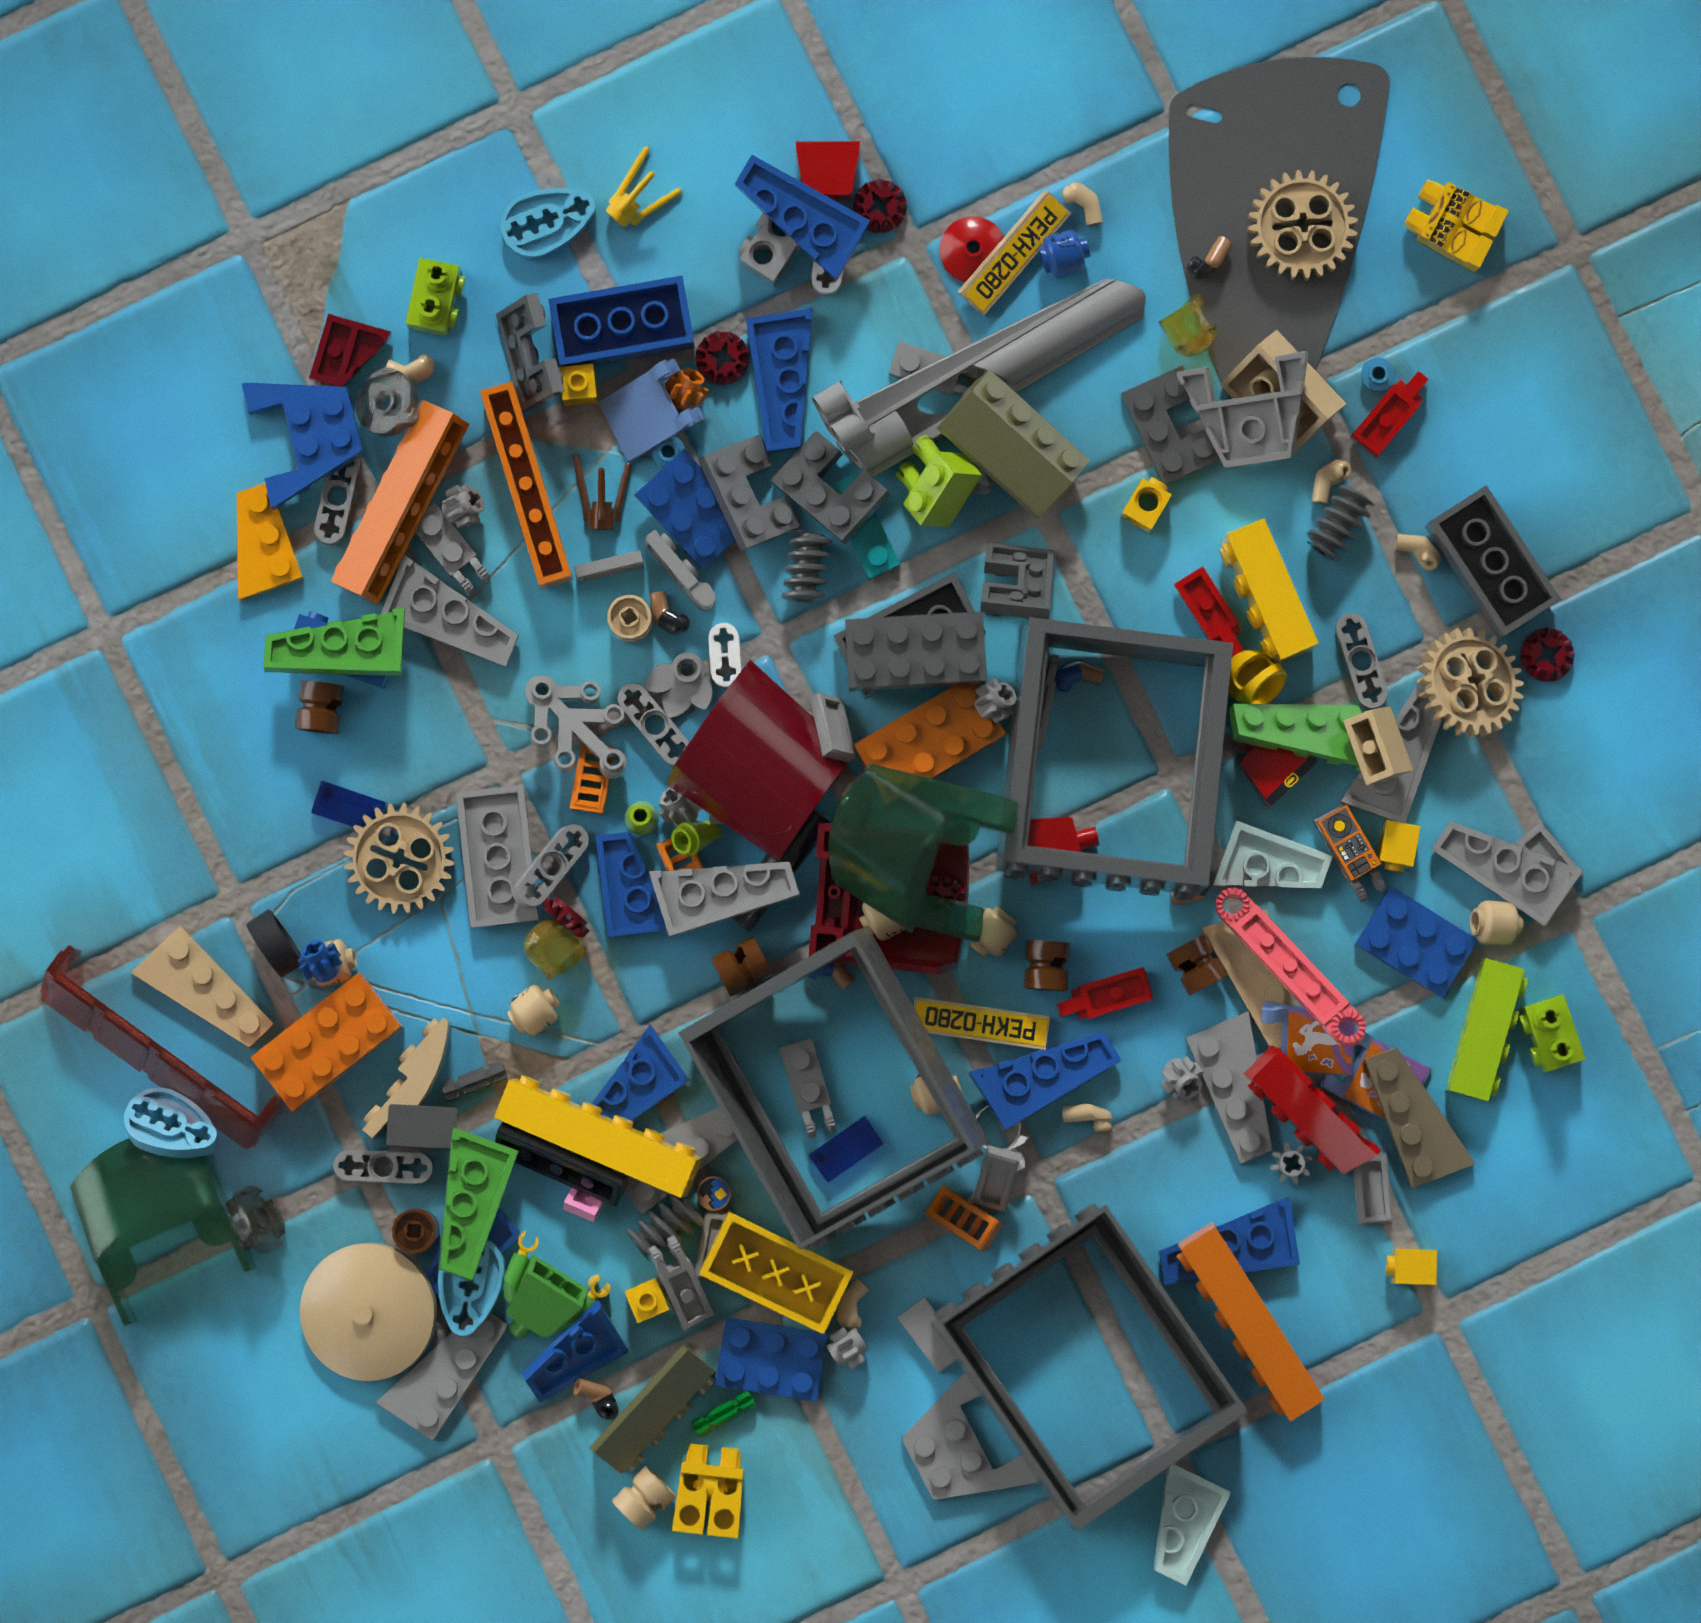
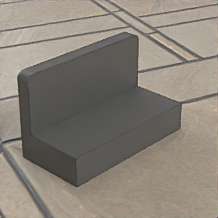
(420, 1125)

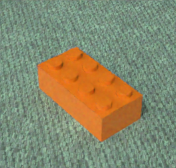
(932, 735)
(327, 1042)

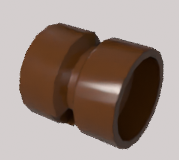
(319, 707)
(1196, 964)
(1047, 965)
(742, 966)
(415, 1230)

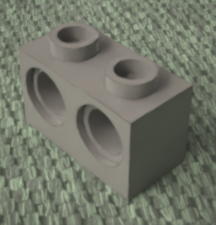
(781, 248)

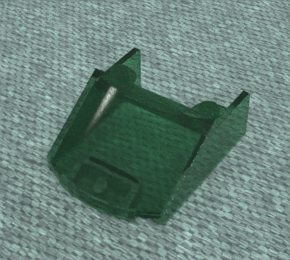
(889, 838)
(140, 1195)

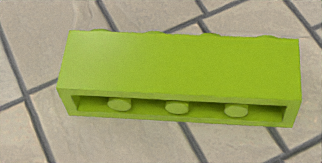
(1486, 1029)

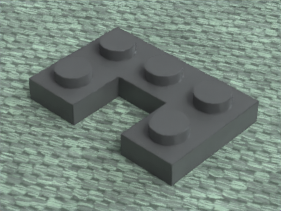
(533, 380)
(1148, 411)
(727, 476)
(803, 484)
(1034, 582)

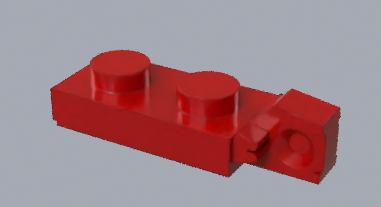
(1390, 415)
(1209, 608)
(1108, 995)

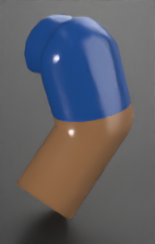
(1075, 672)
(838, 974)

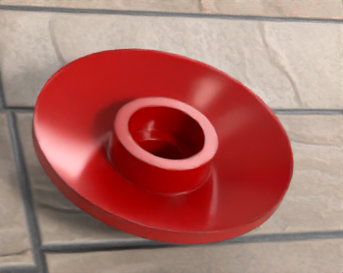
(954, 243)

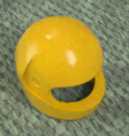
(1255, 678)

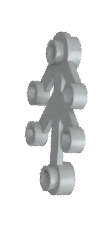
(573, 722)

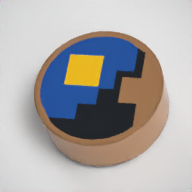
(714, 1193)

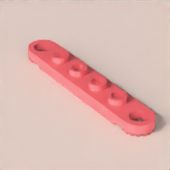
(1290, 967)

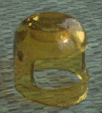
(1188, 329)
(552, 948)

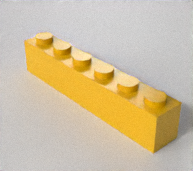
(599, 1137)

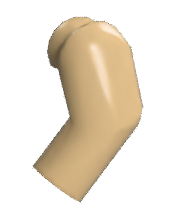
(1085, 198)
(418, 369)
(1327, 477)
(1421, 548)
(1088, 1112)
(847, 1308)

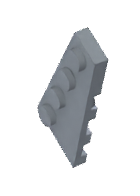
(447, 616)
(1395, 797)
(711, 895)

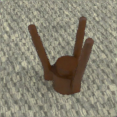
(601, 514)

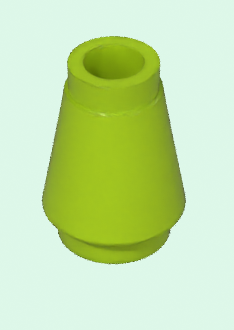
(646, 826)
(694, 836)

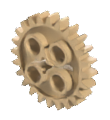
(1298, 195)
(1444, 688)
(388, 888)

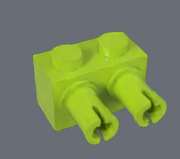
(434, 297)
(941, 487)
(1551, 1034)

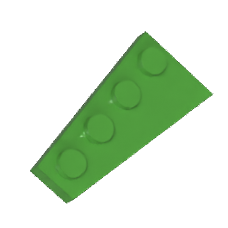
(350, 647)
(1298, 728)
(473, 1194)

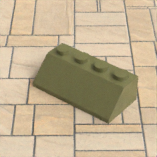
(1013, 444)
(653, 1408)

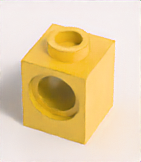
(579, 385)
(1136, 515)
(1398, 845)
(1412, 1266)
(647, 1300)

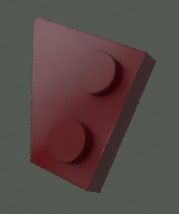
(345, 350)

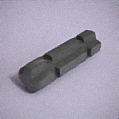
(474, 1081)

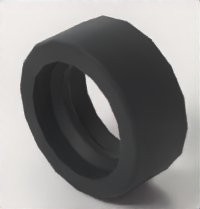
(274, 943)

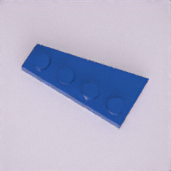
(806, 216)
(780, 369)
(1032, 1082)

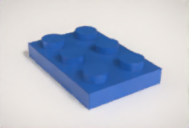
(687, 509)
(1416, 942)
(771, 1359)

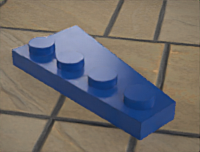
(1257, 1241)

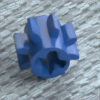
(319, 961)

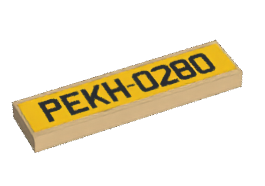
(1013, 252)
(983, 1023)

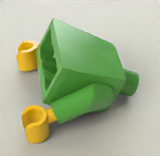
(542, 1296)

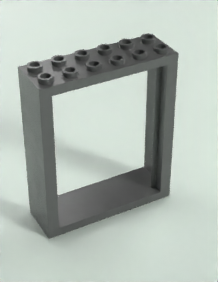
(1086, 868)
(760, 1138)
(1159, 1308)

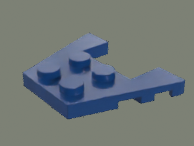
(320, 429)

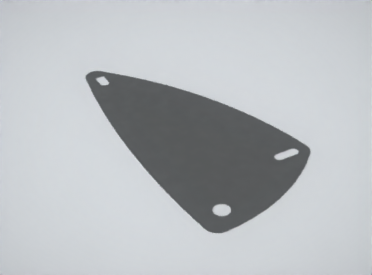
(1272, 123)

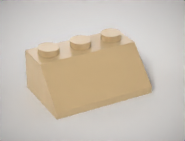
(1259, 375)

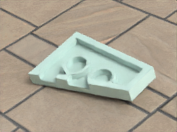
(1267, 859)
(1186, 1522)

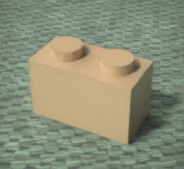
(1378, 745)

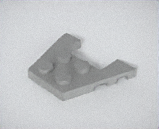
(1251, 426)
(951, 1455)

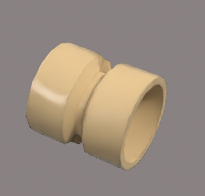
(630, 619)
(644, 1498)

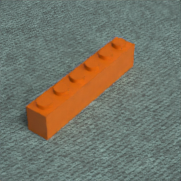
(526, 485)
(399, 503)
(1250, 1322)

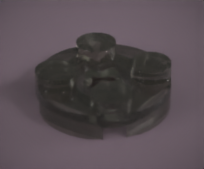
(403, 404)
(256, 1220)

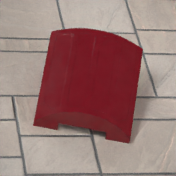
(757, 763)
(916, 951)

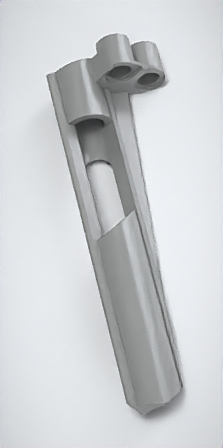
(887, 423)

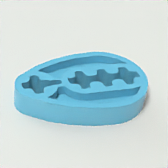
(534, 205)
(174, 1108)
(481, 1300)

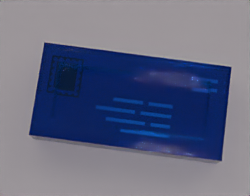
(344, 805)
(846, 1149)

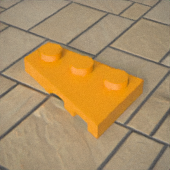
(263, 545)

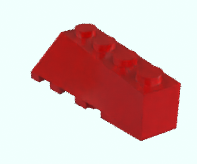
(1309, 1112)

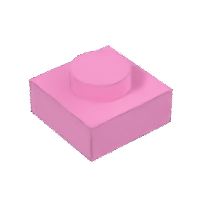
(582, 1205)

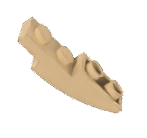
(421, 1068)

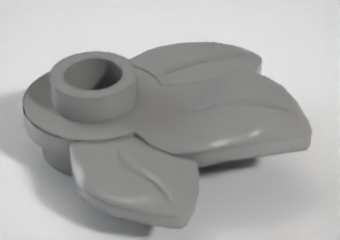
(680, 690)

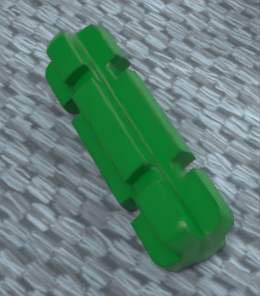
(723, 1414)

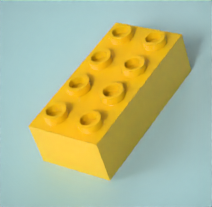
(1269, 592)
(775, 1272)

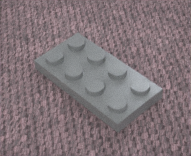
(495, 854)

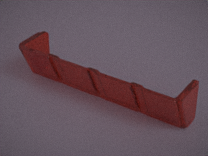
(147, 1055)

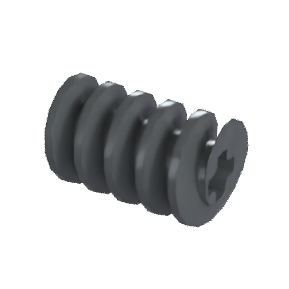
(1339, 522)
(806, 566)
(664, 1226)

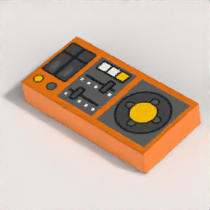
(1348, 843)

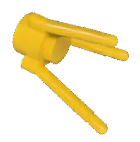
(624, 207)

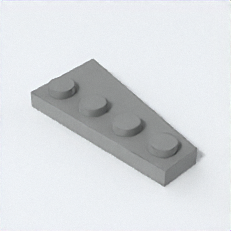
(1514, 873)
(1224, 1056)
(706, 1133)
(441, 1378)

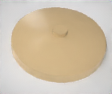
(368, 1311)

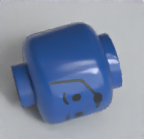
(1063, 253)

